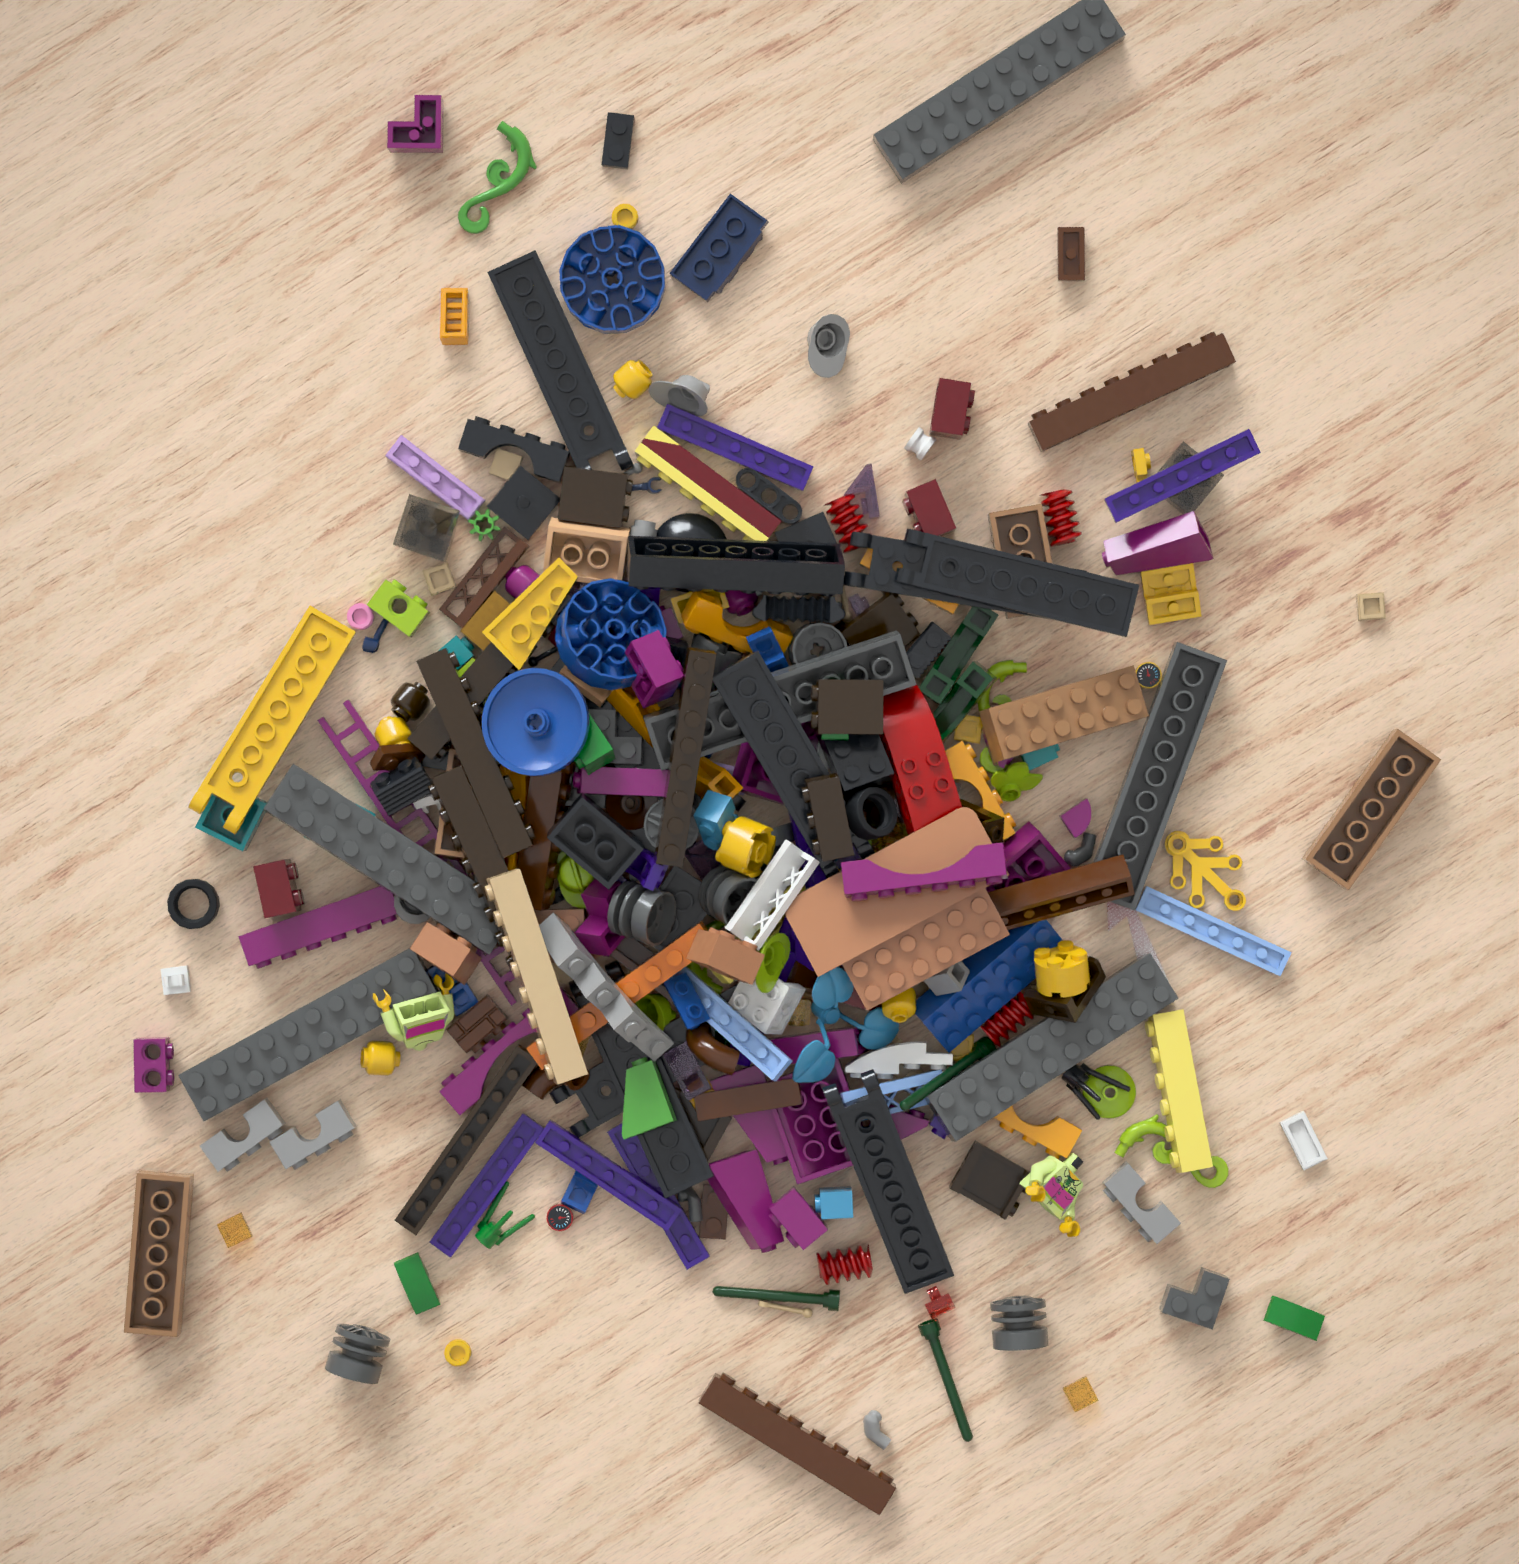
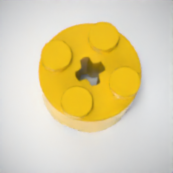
(746, 846)
(1061, 969)

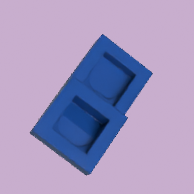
(769, 649)
(462, 994)
(579, 1193)

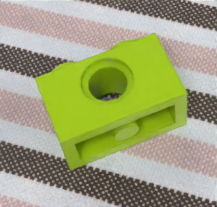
(383, 602)

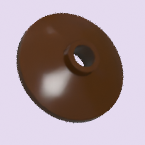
(629, 818)

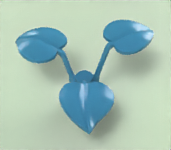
(830, 988)

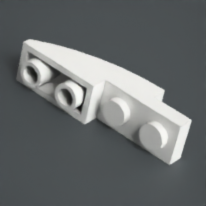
(887, 1059)

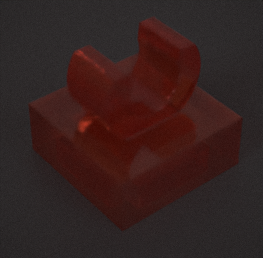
(938, 1304)

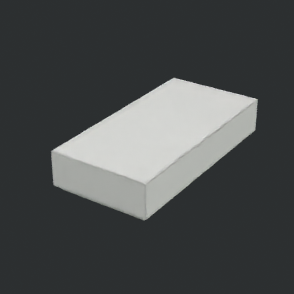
(1303, 1140)

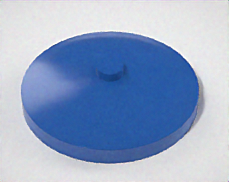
(535, 722)

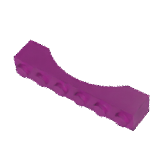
(979, 865)
(468, 1086)

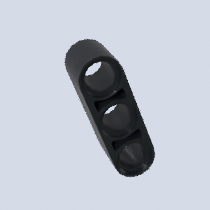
(762, 484)

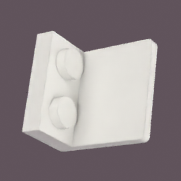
(769, 1010)

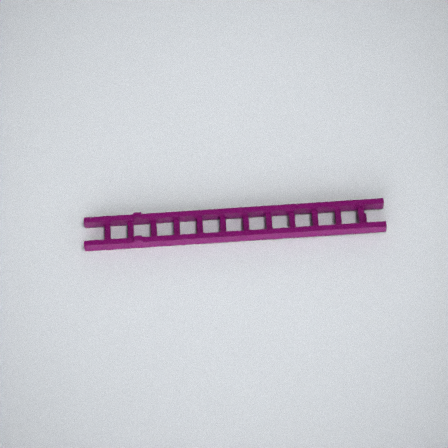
(351, 762)

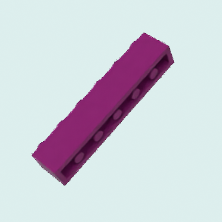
(317, 925)

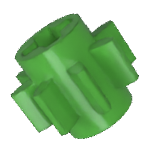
(480, 518)

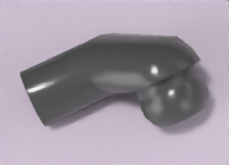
(1082, 853)
(694, 1204)

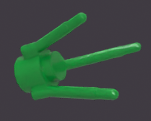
(490, 1233)

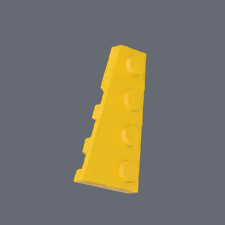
(528, 616)

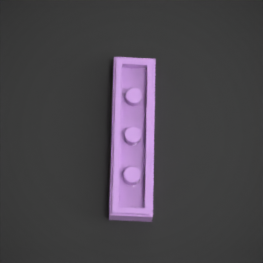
(435, 477)

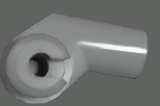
(872, 1429)

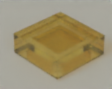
(234, 1230)
(1080, 1394)

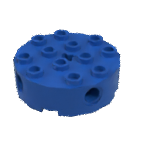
(603, 254)
(599, 628)

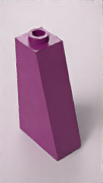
(1159, 546)
(621, 782)
(842, 1042)
(758, 1125)
(746, 1197)

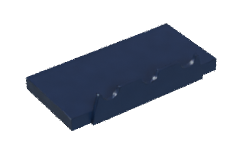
(720, 248)

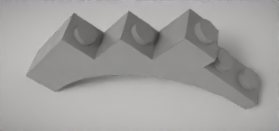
(601, 989)

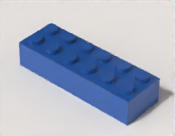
(993, 980)

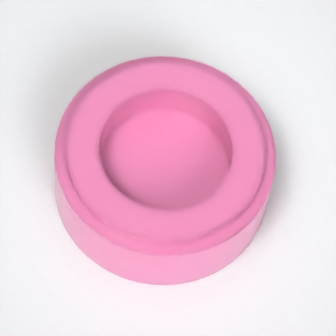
(360, 616)

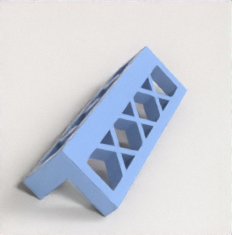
(893, 1087)

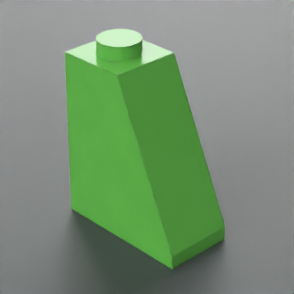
(645, 1099)

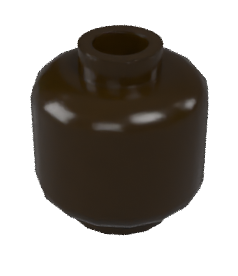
(410, 701)

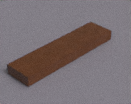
(748, 1099)

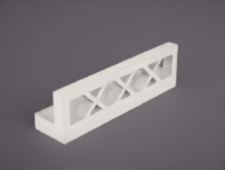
(769, 893)

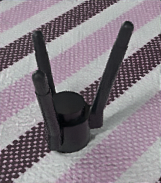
(1077, 1079)

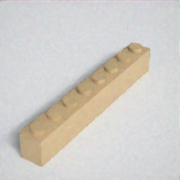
(536, 976)

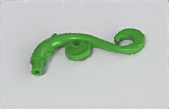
(502, 186)

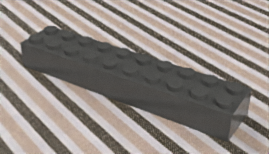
(998, 87)
(872, 659)
(1160, 762)
(382, 855)
(304, 1035)
(1050, 1049)

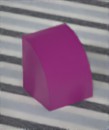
(1077, 818)

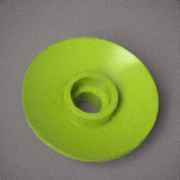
(1120, 1102)

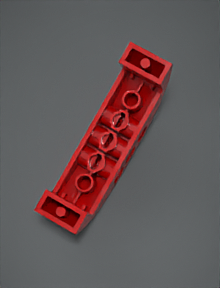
(918, 759)

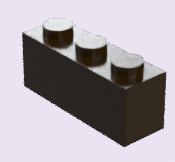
(827, 817)

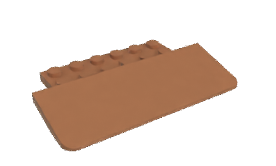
(903, 937)

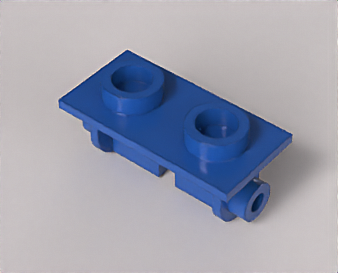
(686, 1001)

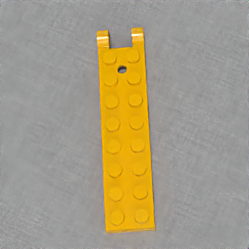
(274, 715)

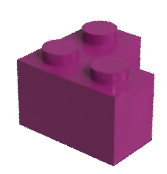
(423, 133)
(655, 668)
(594, 931)
(798, 1218)

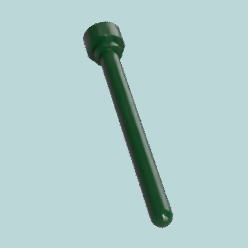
(981, 1049)
(828, 1299)
(930, 1331)

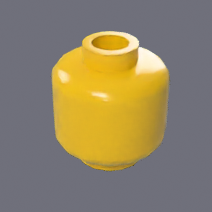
(632, 379)
(392, 731)
(900, 1006)
(379, 1058)

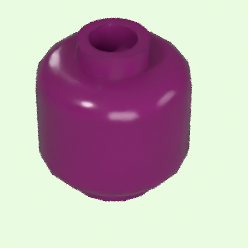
(519, 580)
(740, 602)

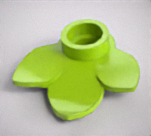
(1014, 780)

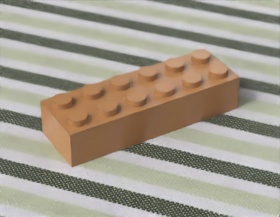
(1063, 713)
(1371, 809)
(158, 1253)

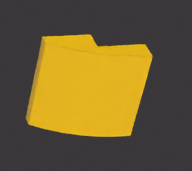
(1170, 594)

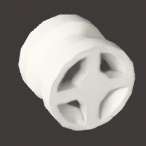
(920, 443)

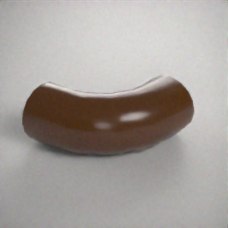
(710, 1050)
(540, 1086)

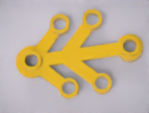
(1201, 867)

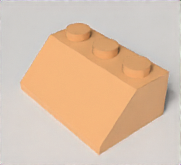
(587, 549)

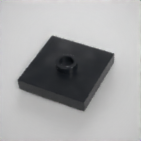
(523, 502)
(811, 530)

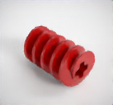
(1061, 517)
(846, 519)
(1007, 1019)
(845, 1264)

